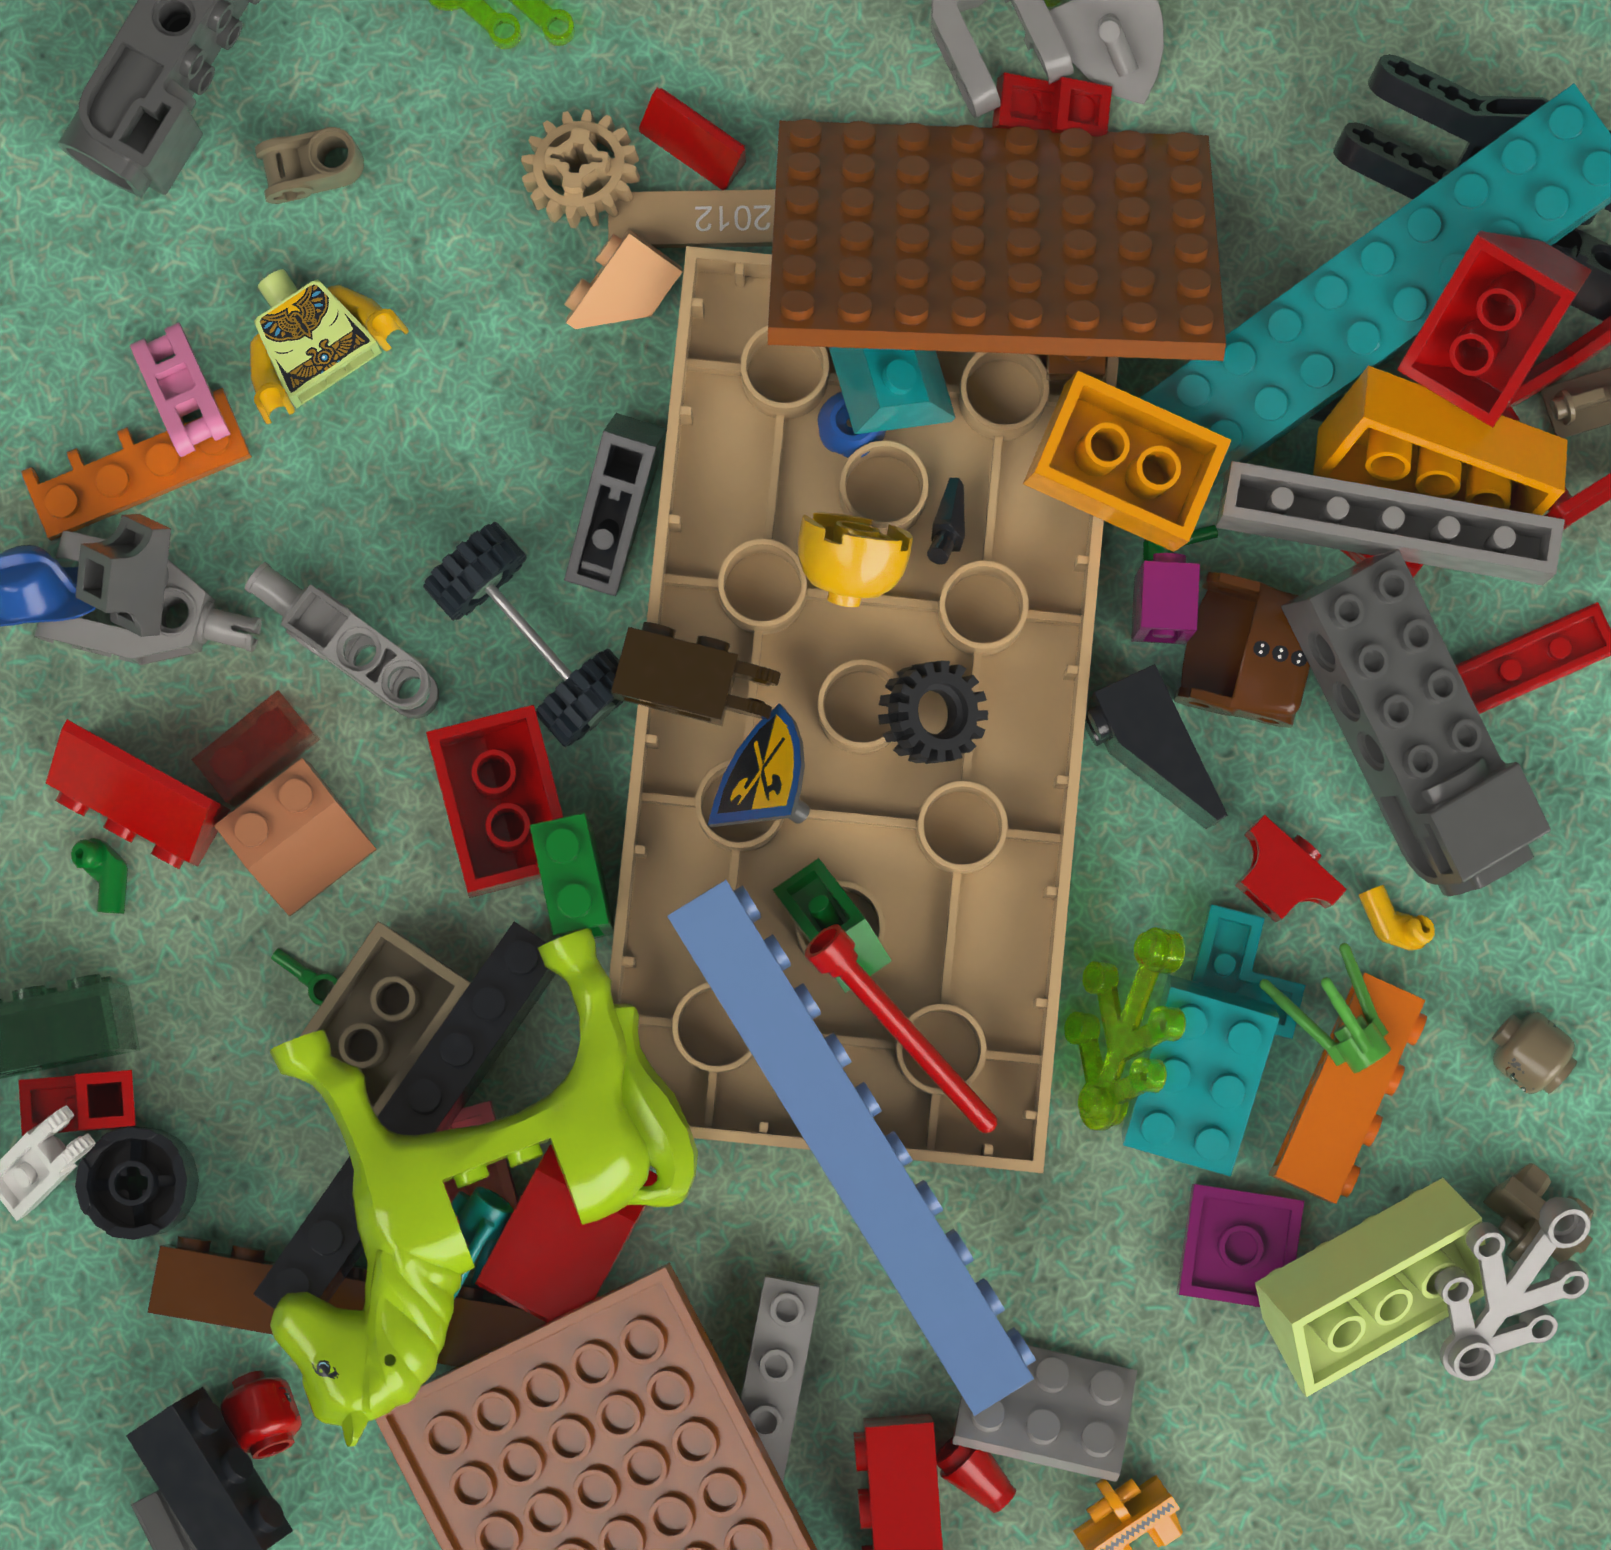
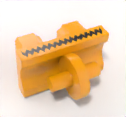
(1128, 1514)

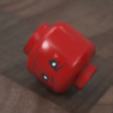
(261, 1414)

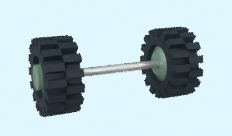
(475, 574)

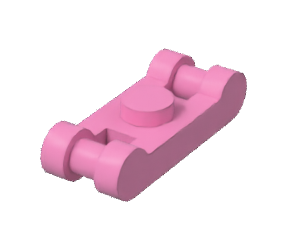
(179, 389)

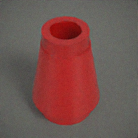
(975, 1475)

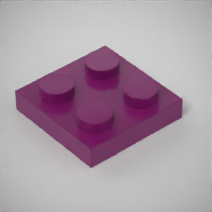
(1235, 1242)

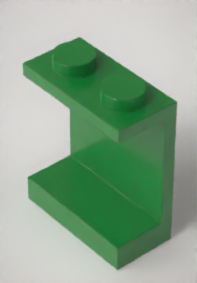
(572, 876)

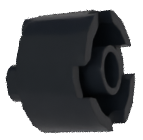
(119, 1210)

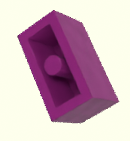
(1165, 600)

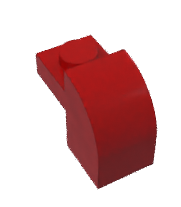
(95, 1099)

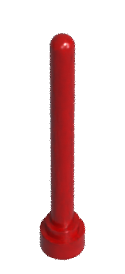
(834, 954)

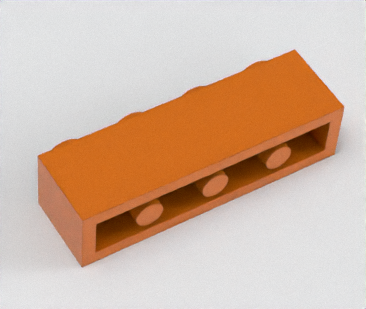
(1342, 1105)

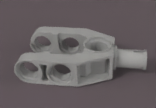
(966, 62)
(202, 624)
(339, 636)

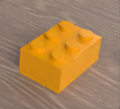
(1127, 461)

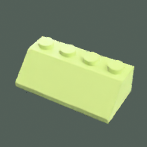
(1369, 1286)

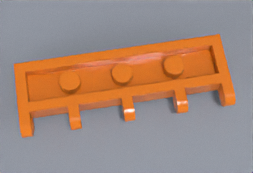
(130, 475)

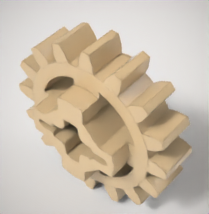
(599, 179)

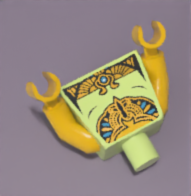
(312, 340)

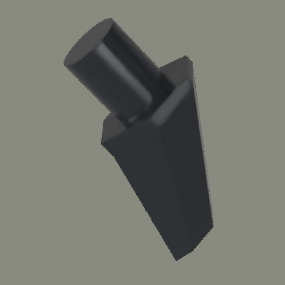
(949, 524)

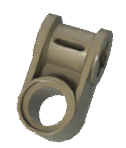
(304, 164)

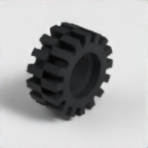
(961, 710)

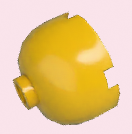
(851, 556)

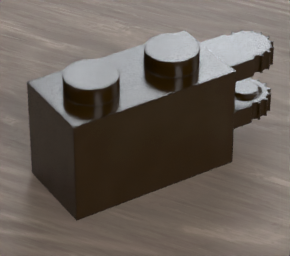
(686, 676)

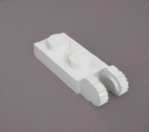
(39, 1164)

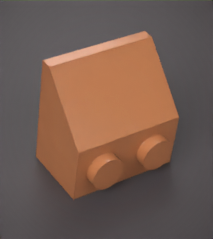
(295, 837)

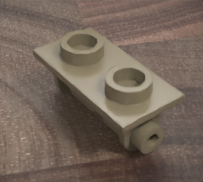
(1579, 403)

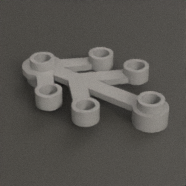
(1473, 1345)

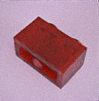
(255, 749)

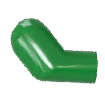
(107, 869)

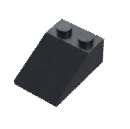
(1150, 739)

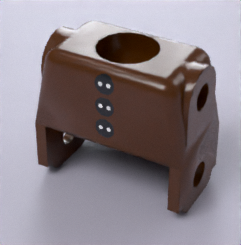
(1244, 654)

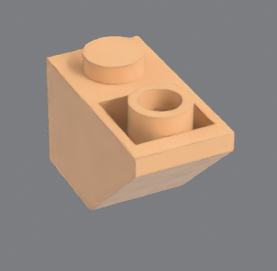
(626, 287)

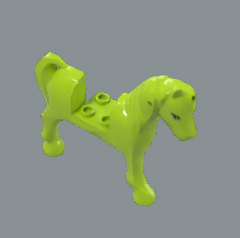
(605, 1129)

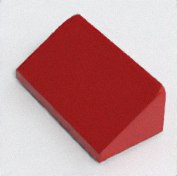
(692, 139)

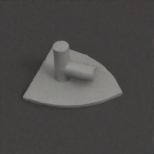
(1114, 42)

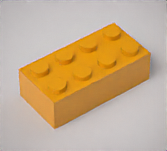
(1420, 443)

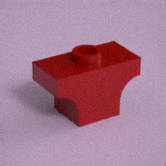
(1285, 872)

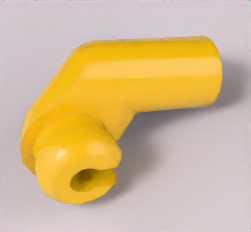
(1394, 926)

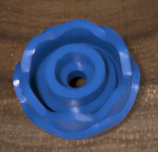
(836, 433)

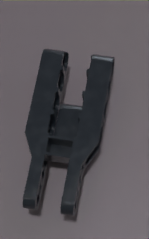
(1479, 123)

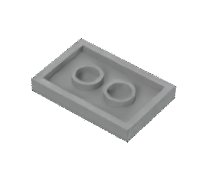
(1063, 1418)

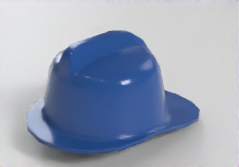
(37, 588)

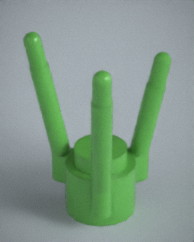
(1358, 1041)

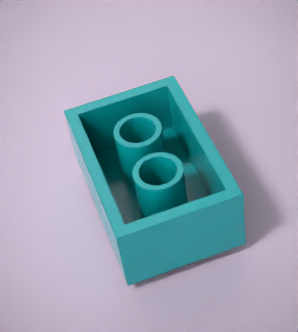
(1208, 1080)

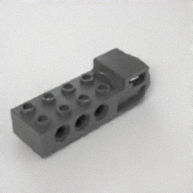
(139, 101)
(1414, 727)

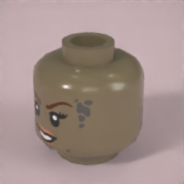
(1533, 1053)

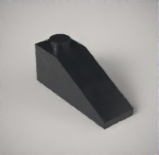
(615, 502)

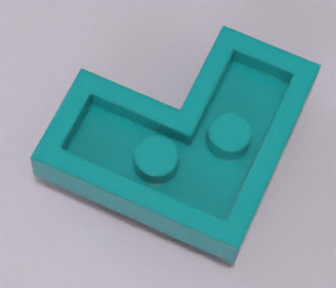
(1228, 957)

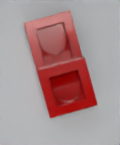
(1052, 106)

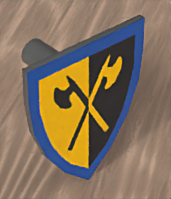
(764, 776)

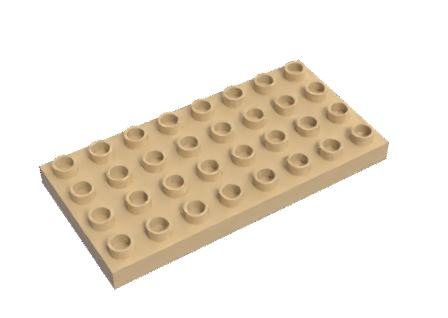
(943, 859)

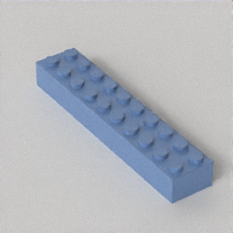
(851, 1148)

